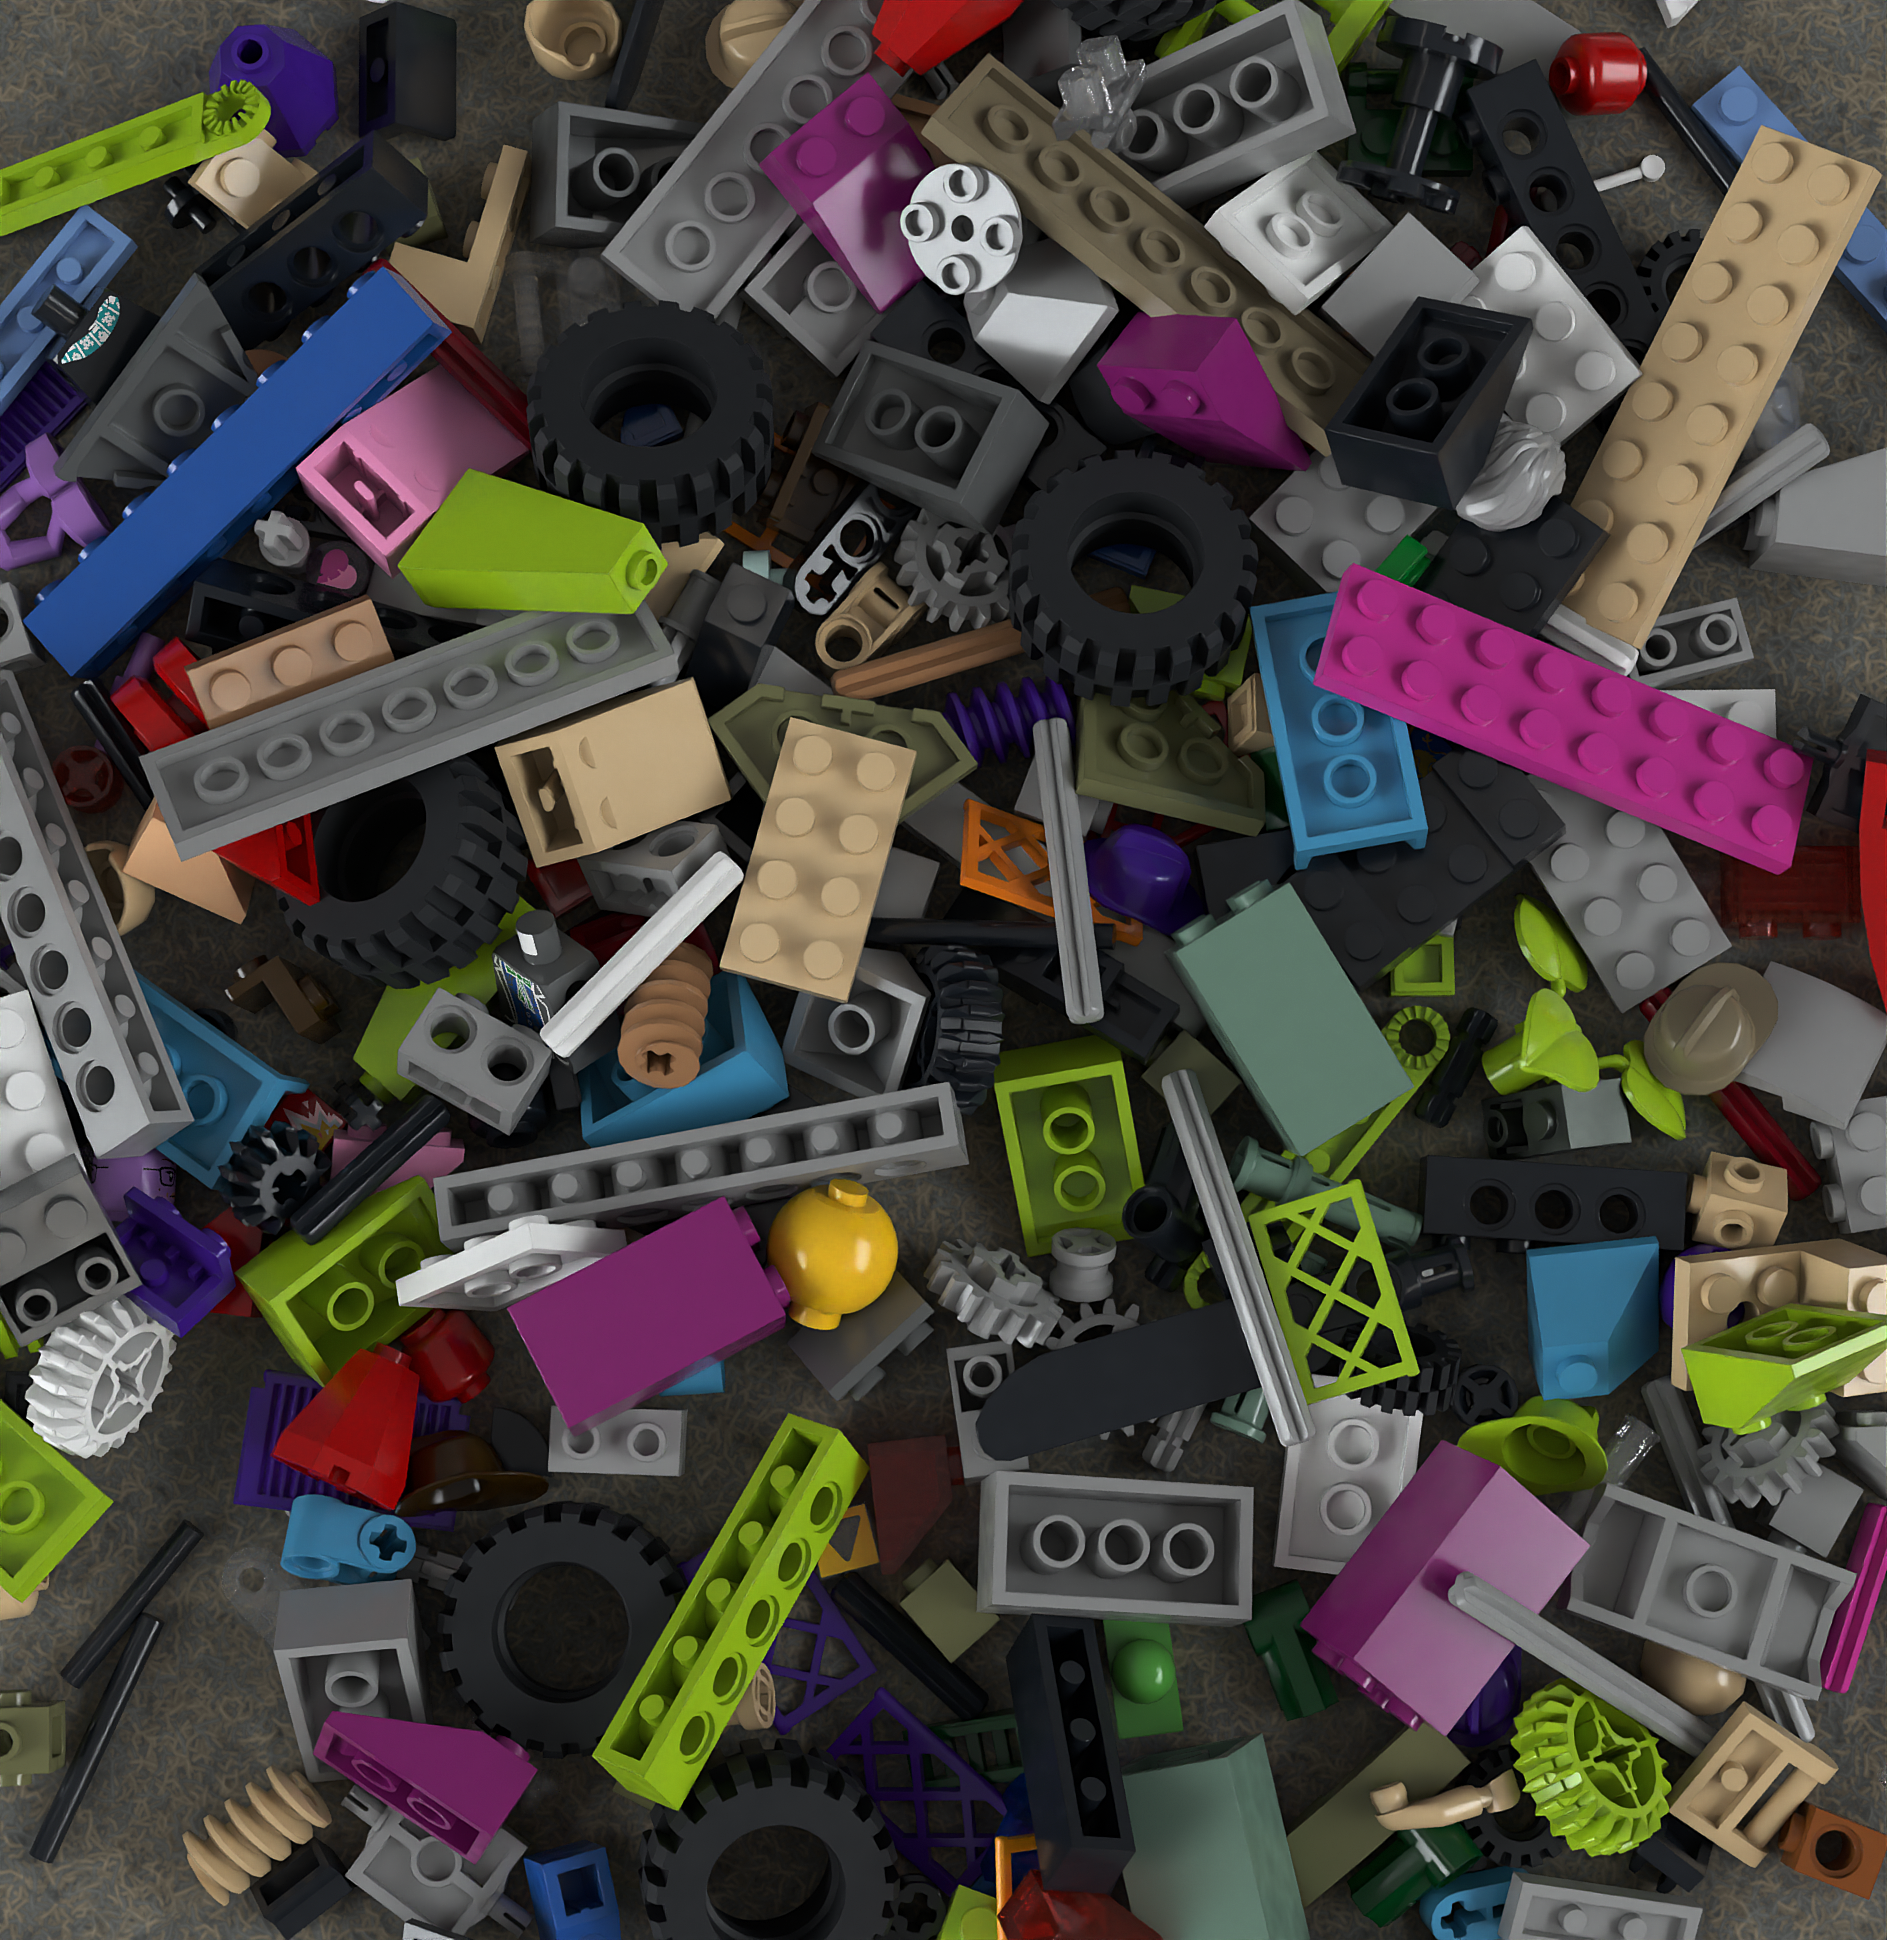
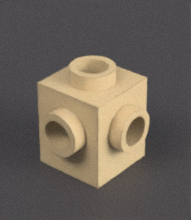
(1737, 1202)

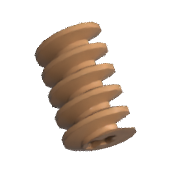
(666, 1020)

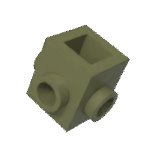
(36, 1733)

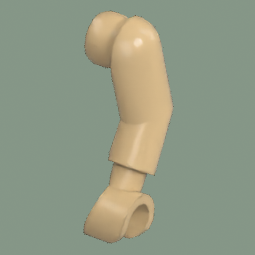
(1444, 1809)

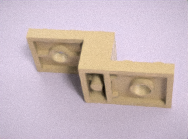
(1765, 1278)

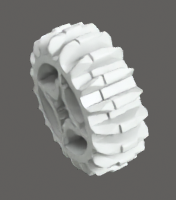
(98, 1378)

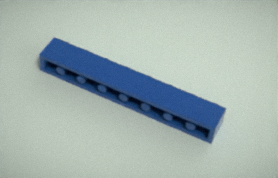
(234, 474)

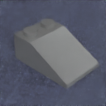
(350, 1654)

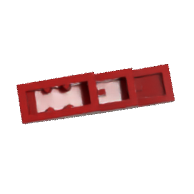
(1874, 862)

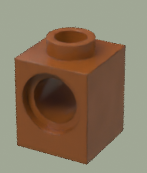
(1859, 1858)

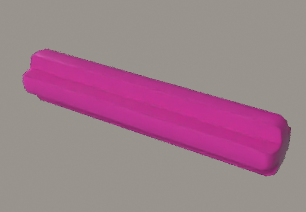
(1855, 1612)

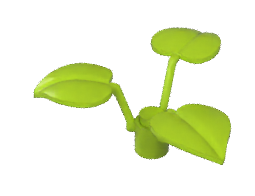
(1551, 1043)

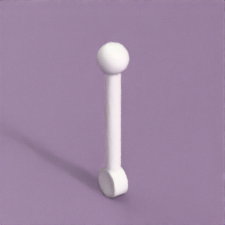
(1649, 170)

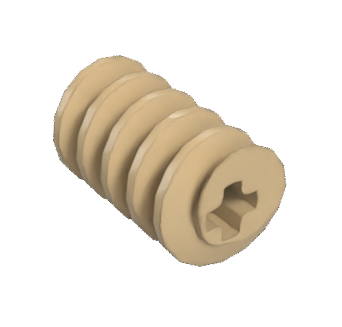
(255, 1833)

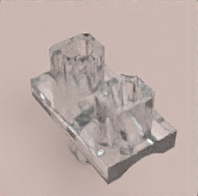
(1100, 95)

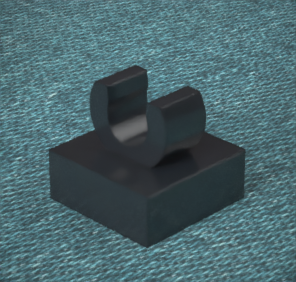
(1677, 1852)

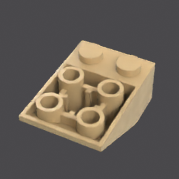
(613, 771)

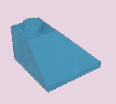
(1591, 1314)

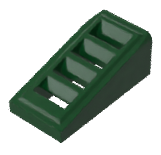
(998, 1723)

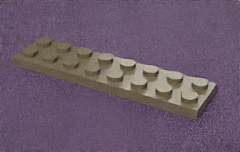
(1140, 239)

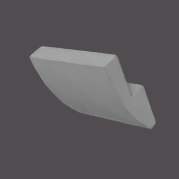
(1818, 1048)

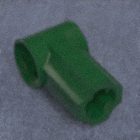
(1293, 1669)
(1411, 1869)

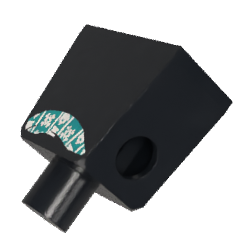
(93, 337)

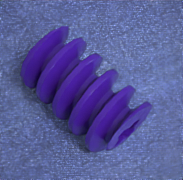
(1007, 717)

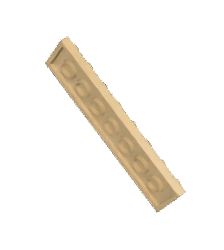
(1712, 373)

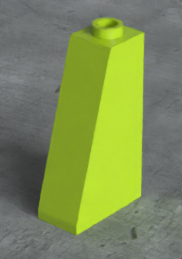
(529, 552)
(402, 1007)

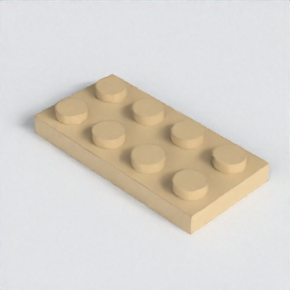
(818, 860)

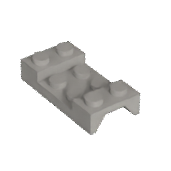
(1705, 1590)

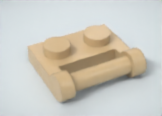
(1735, 1774)

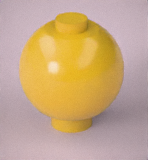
(832, 1251)

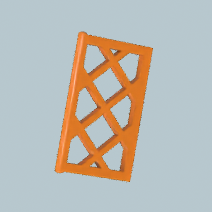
(1020, 888)

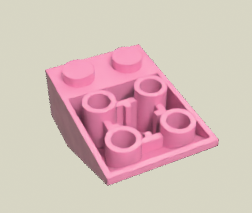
(401, 460)

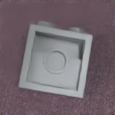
(812, 300)
(1855, 1167)

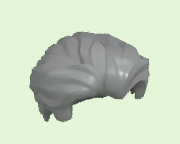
(1516, 478)

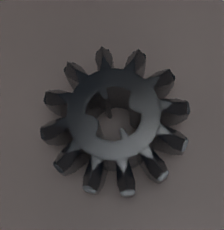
(273, 1175)

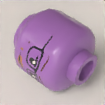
(115, 1176)

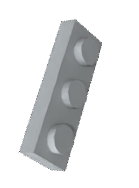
(1579, 1910)

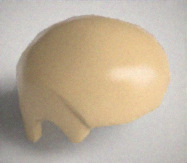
(574, 36)
(125, 896)
(1689, 1681)

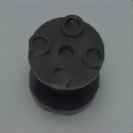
(1426, 92)

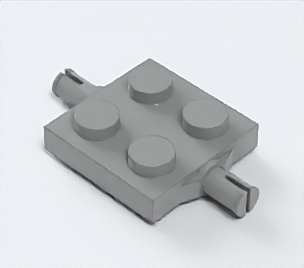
(429, 1880)

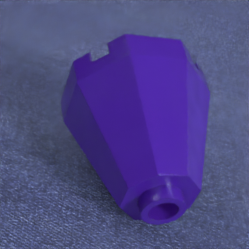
(291, 77)

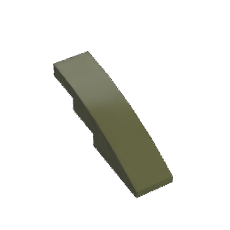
(1342, 1825)

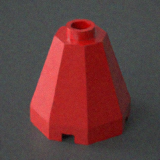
(931, 31)
(358, 1428)

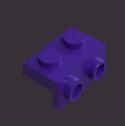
(178, 1264)

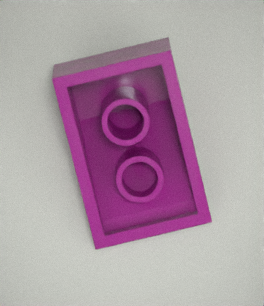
(849, 183)
(1201, 390)
(436, 1776)

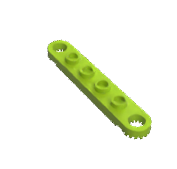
(130, 154)
(1344, 1151)

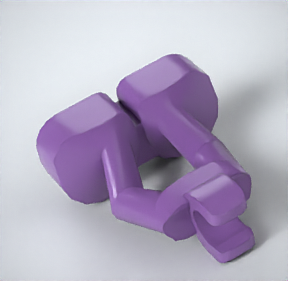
(72, 509)

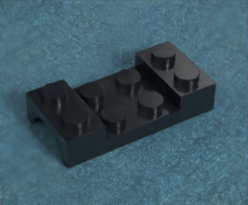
(1393, 899)

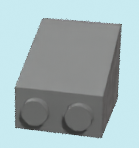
(1825, 524)

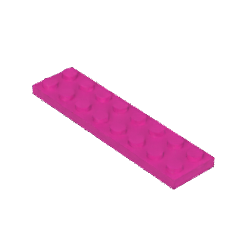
(1564, 719)

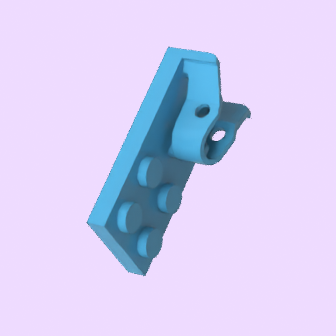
(1340, 763)
(220, 1082)

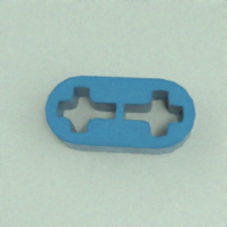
(1482, 1898)

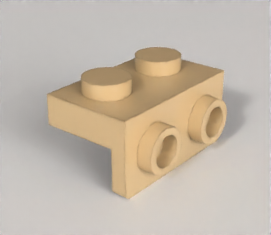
(250, 179)

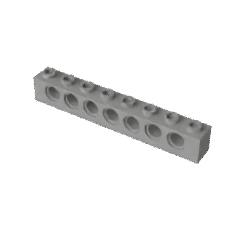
(76, 955)
(688, 1169)

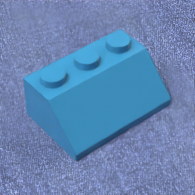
(737, 1077)

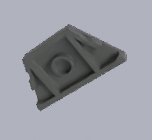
(164, 396)

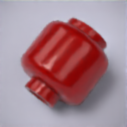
(1598, 73)
(448, 1355)

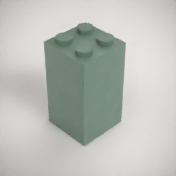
(1287, 1016)
(1210, 1845)

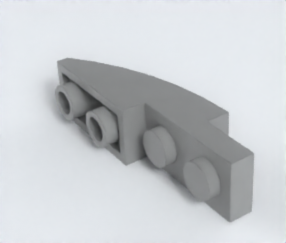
(1693, 645)

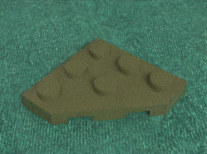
(757, 723)
(1166, 763)

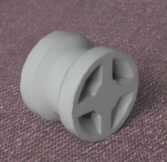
(1082, 1264)

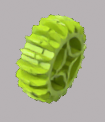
(1590, 1769)

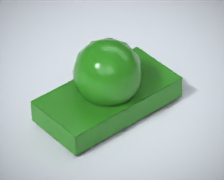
(1142, 1678)

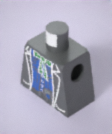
(540, 974)

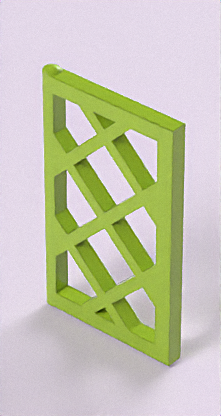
(1281, 1273)

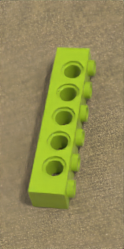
(731, 1612)

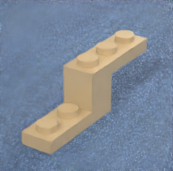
(469, 289)

